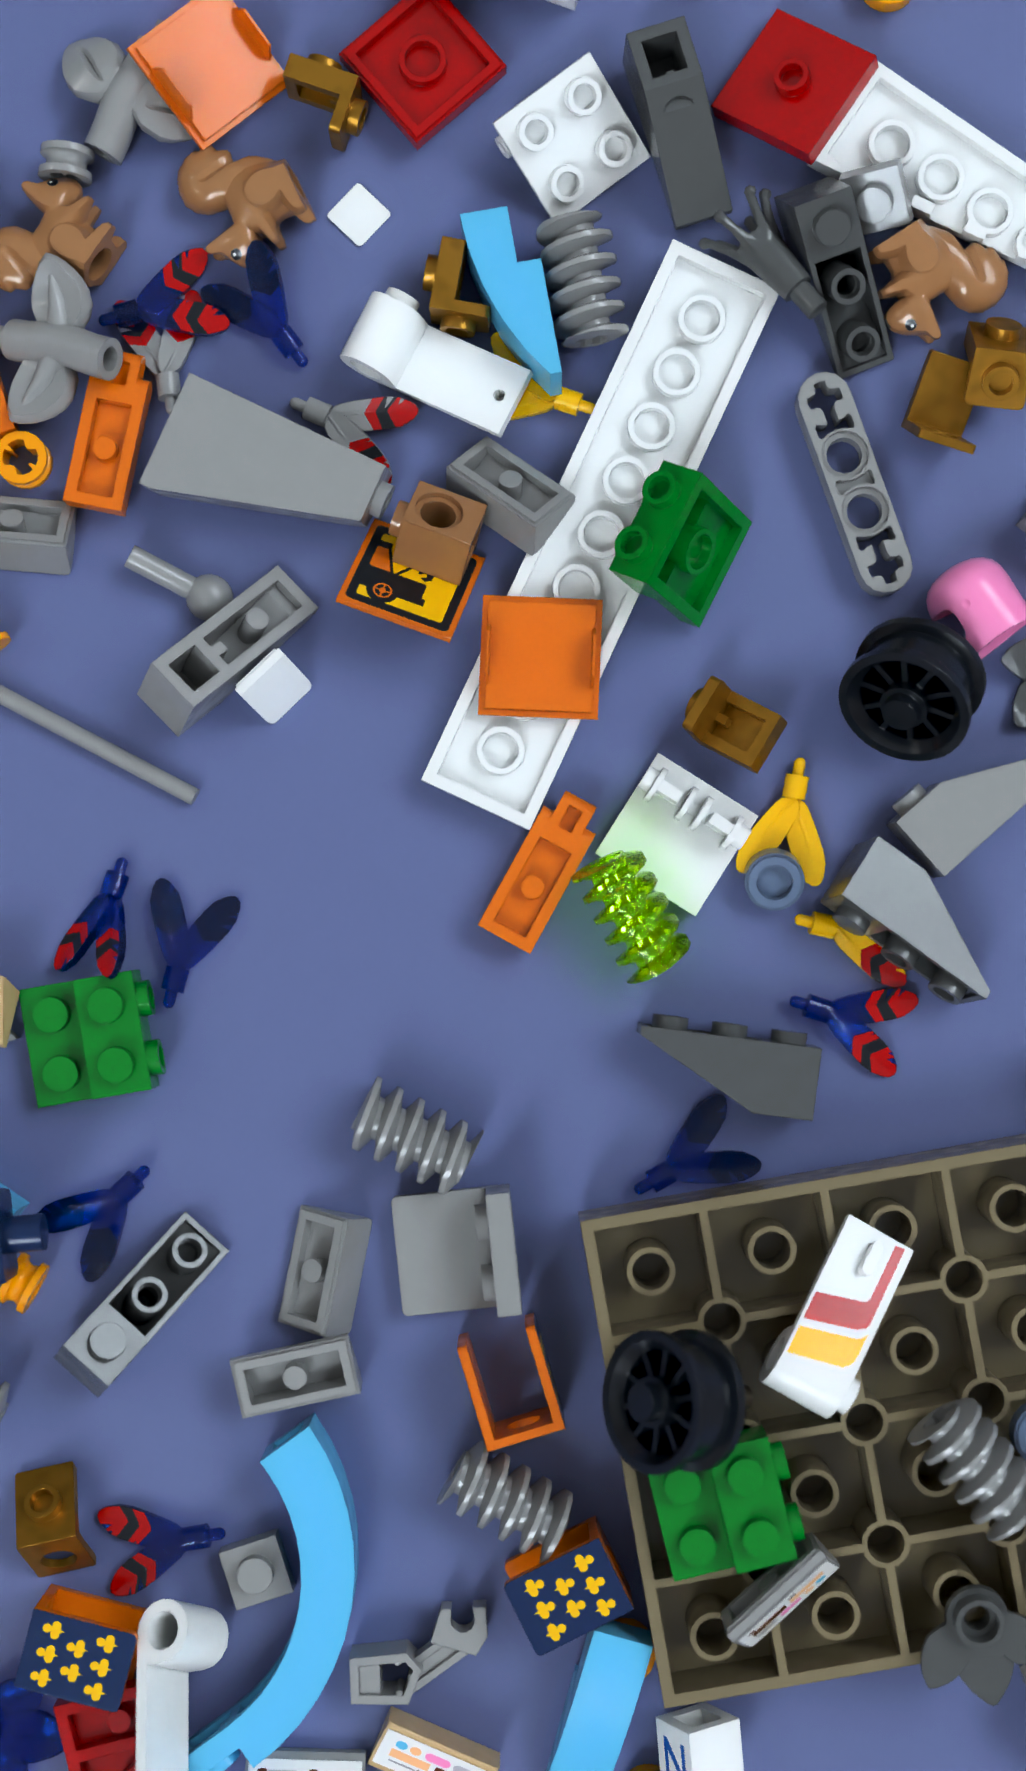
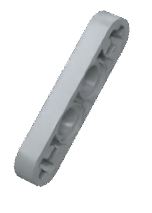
(861, 482)

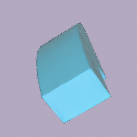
(514, 293)
(601, 1698)

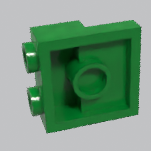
(680, 542)
(91, 1038)
(729, 1512)

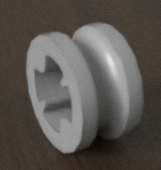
(66, 160)

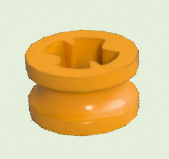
(39, 472)
(25, 1285)

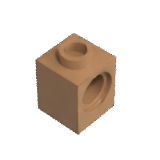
(437, 532)

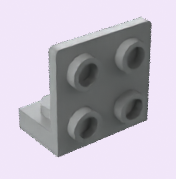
(457, 1251)

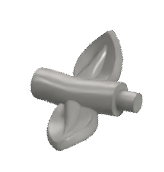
(126, 98)
(55, 345)

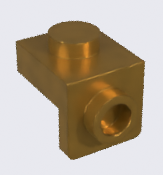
(325, 85)
(444, 279)
(996, 363)
(732, 724)

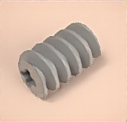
(578, 279)
(413, 1137)
(978, 1459)
(509, 1499)

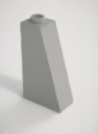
(256, 460)

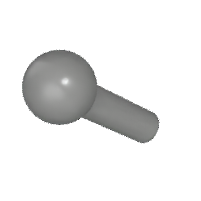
(203, 593)

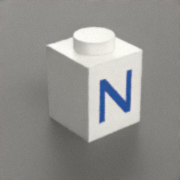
(699, 1740)

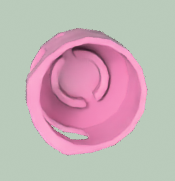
(981, 600)

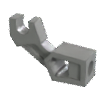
(447, 1646)

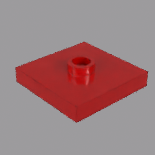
(423, 66)
(794, 86)

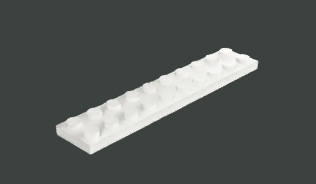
(653, 408)

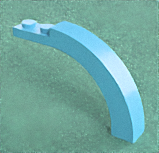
(326, 1531)

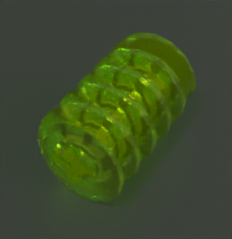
(635, 913)

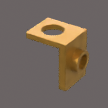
(938, 403)
(50, 1520)

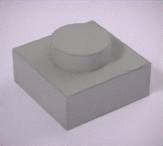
(880, 196)
(257, 1569)

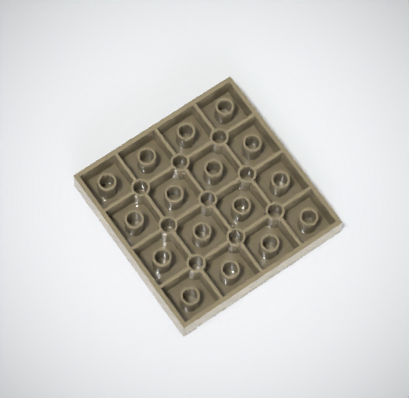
(954, 1330)

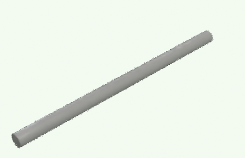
(98, 745)

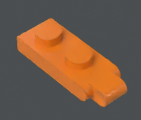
(109, 439)
(540, 872)

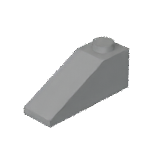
(223, 650)
(957, 815)

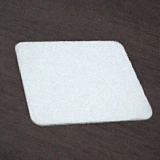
(358, 214)

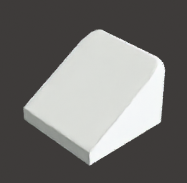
(273, 686)

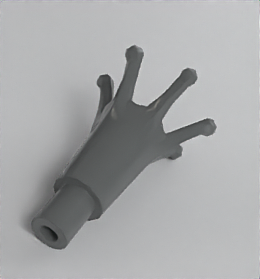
(768, 254)

